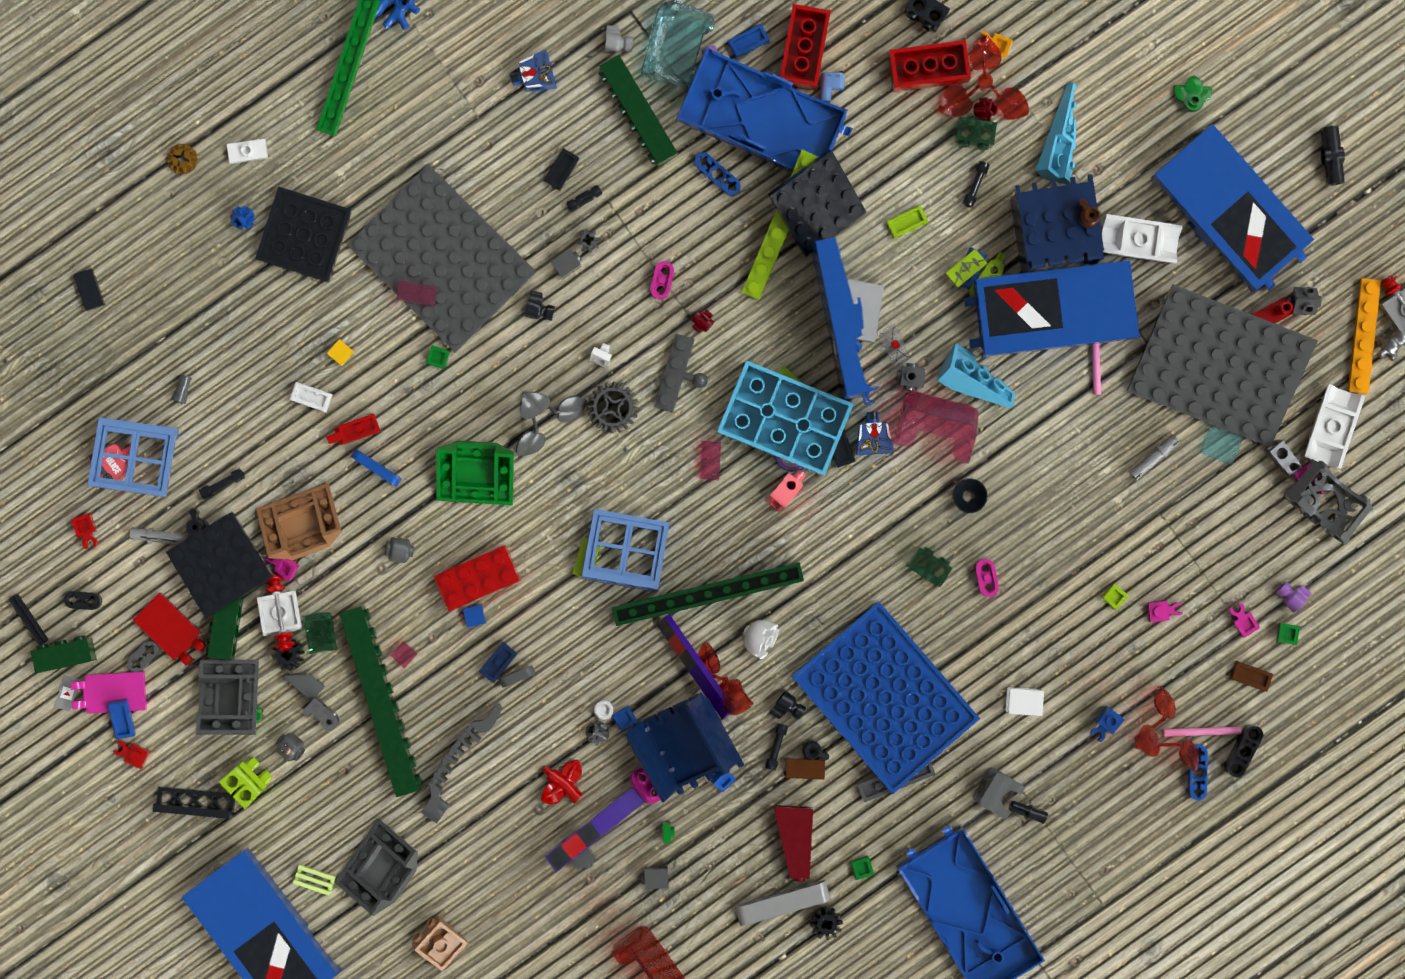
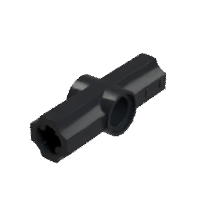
(1332, 155)

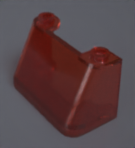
(648, 952)

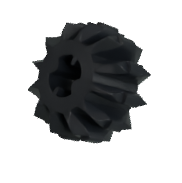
(293, 659)
(824, 929)

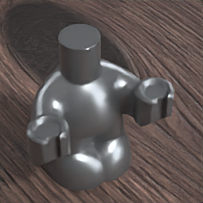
(1390, 344)

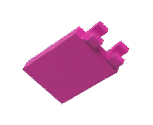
(102, 688)

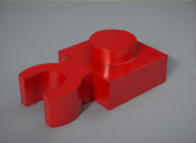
(84, 527)
(134, 754)

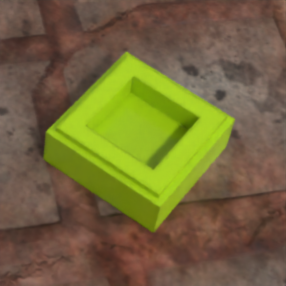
(1114, 596)

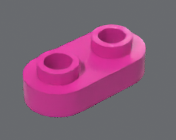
(661, 280)
(987, 577)
(643, 787)

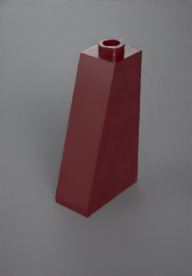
(796, 837)

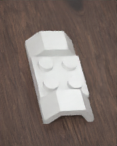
(1140, 238)
(1334, 426)

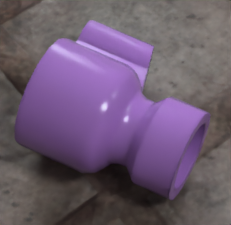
(1293, 598)

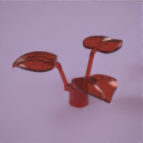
(984, 56)
(735, 699)
(1148, 739)

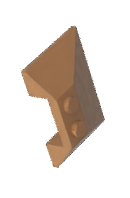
(299, 524)

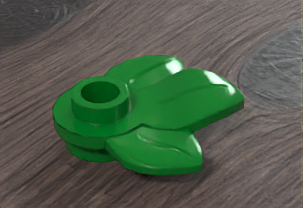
(1193, 91)

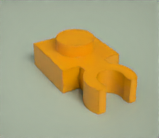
(1003, 43)

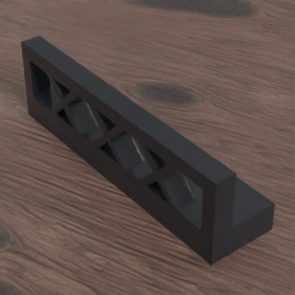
(195, 810)

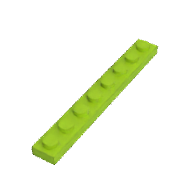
(772, 243)

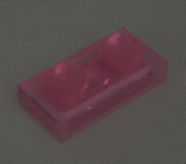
(417, 293)
(710, 460)

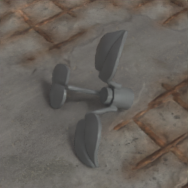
(533, 405)

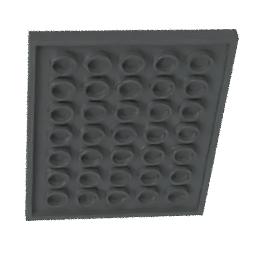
(442, 242)
(1221, 365)

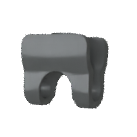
(993, 788)

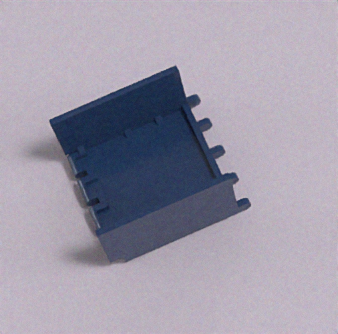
(1050, 228)
(683, 746)

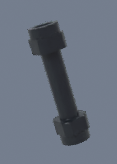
(970, 199)
(207, 491)
(771, 762)

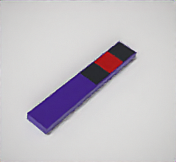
(693, 664)
(594, 829)

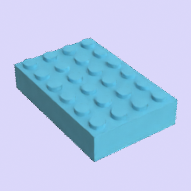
(785, 418)

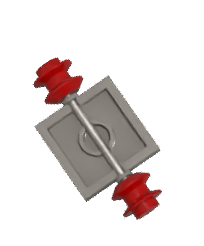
(1394, 306)

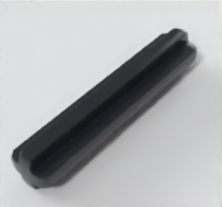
(28, 619)

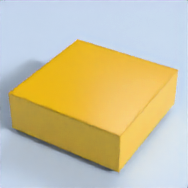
(340, 352)

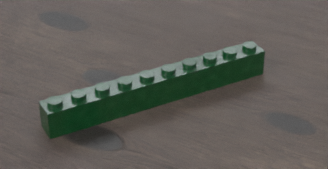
(707, 594)
(380, 701)

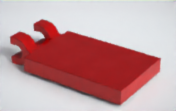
(170, 629)

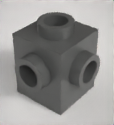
(1305, 300)
(918, 377)

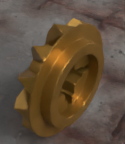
(185, 166)

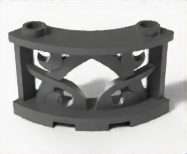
(1299, 499)

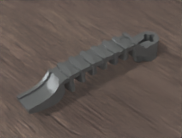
(436, 806)

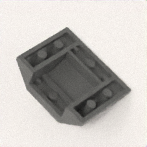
(227, 697)
(378, 869)

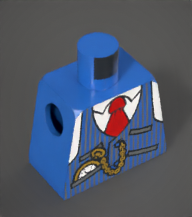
(535, 73)
(874, 437)

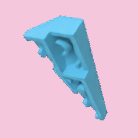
(1056, 156)

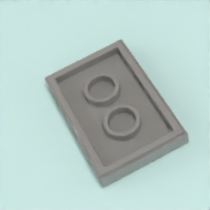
(871, 301)

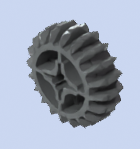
(622, 421)

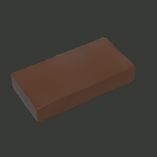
(1251, 676)
(805, 768)

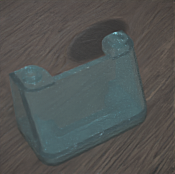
(676, 43)

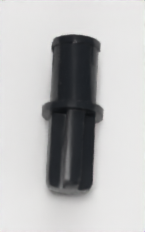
(1028, 812)

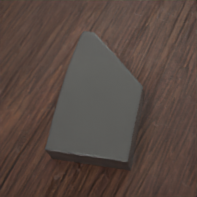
(305, 683)

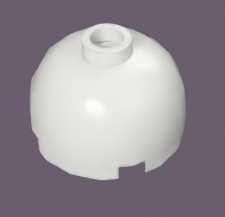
(759, 637)

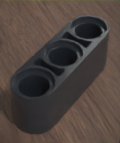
(1235, 756)

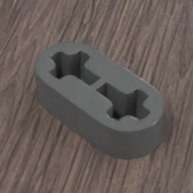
(147, 659)
(517, 676)

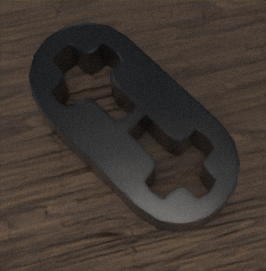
(83, 596)

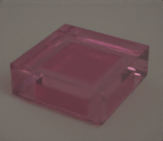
(404, 654)

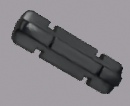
(584, 198)

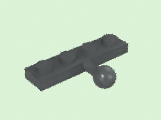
(676, 373)
(875, 788)

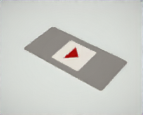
(65, 694)

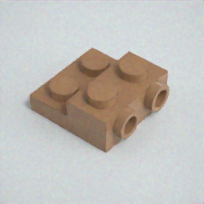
(438, 943)

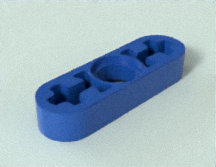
(704, 168)
(376, 467)
(1193, 786)

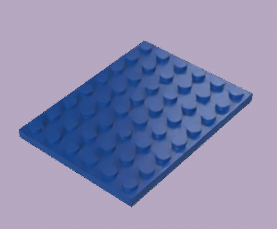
(885, 697)

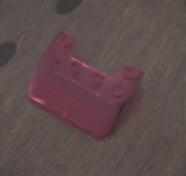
(938, 418)

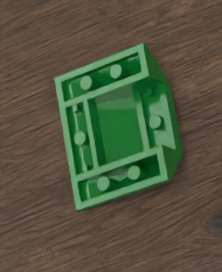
(475, 473)

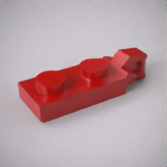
(355, 430)

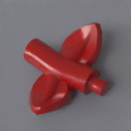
(562, 783)

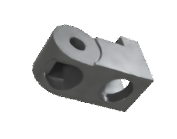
(1283, 457)
(327, 717)

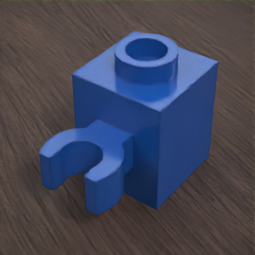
(1108, 721)

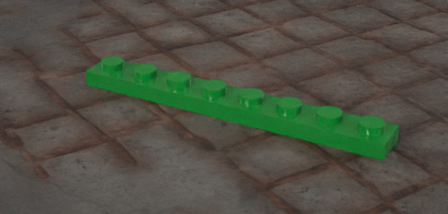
(348, 66)

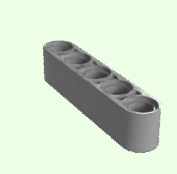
(782, 903)

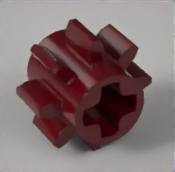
(985, 109)
(702, 321)

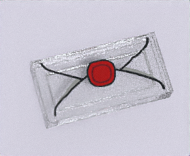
(894, 345)

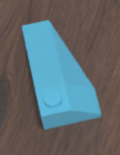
(968, 377)

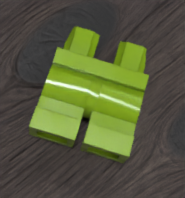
(249, 783)

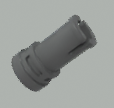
(180, 394)

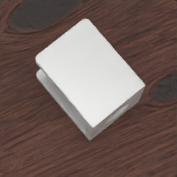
(1024, 701)

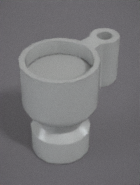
(615, 42)

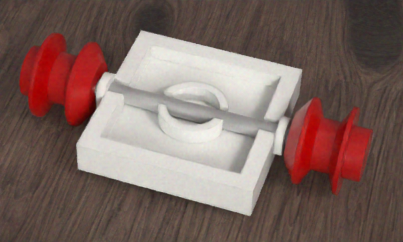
(279, 613)

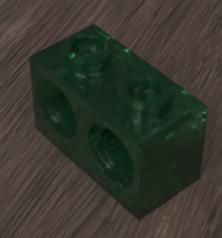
(975, 126)
(927, 570)
(320, 633)

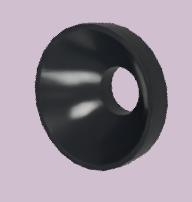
(979, 491)

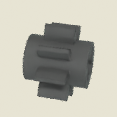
(593, 243)
(597, 732)

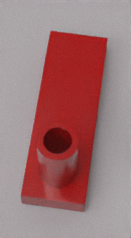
(1276, 311)

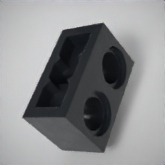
(922, 16)

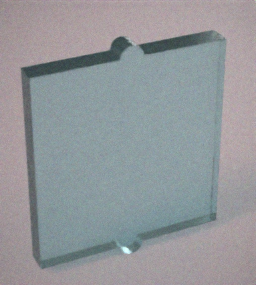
(1221, 444)

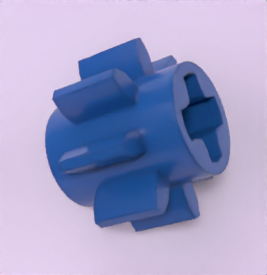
(242, 217)

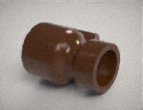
(1089, 215)

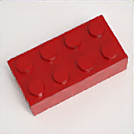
(805, 46)
(929, 66)
(477, 578)

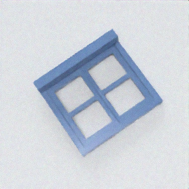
(136, 429)
(620, 577)

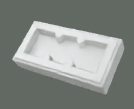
(247, 151)
(311, 397)

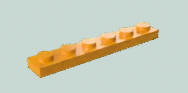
(1364, 336)

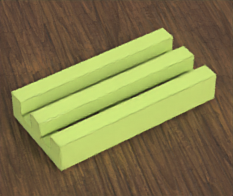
(313, 887)

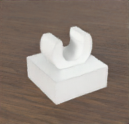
(601, 356)

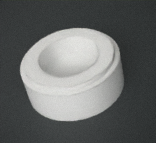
(604, 709)

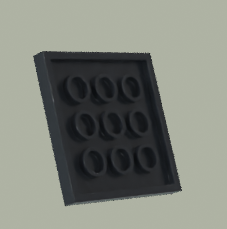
(817, 202)
(303, 234)
(219, 564)

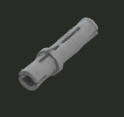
(1149, 461)
(151, 535)

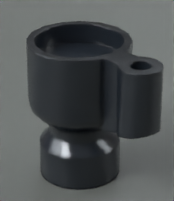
(536, 309)
(196, 524)
(785, 704)
(812, 750)

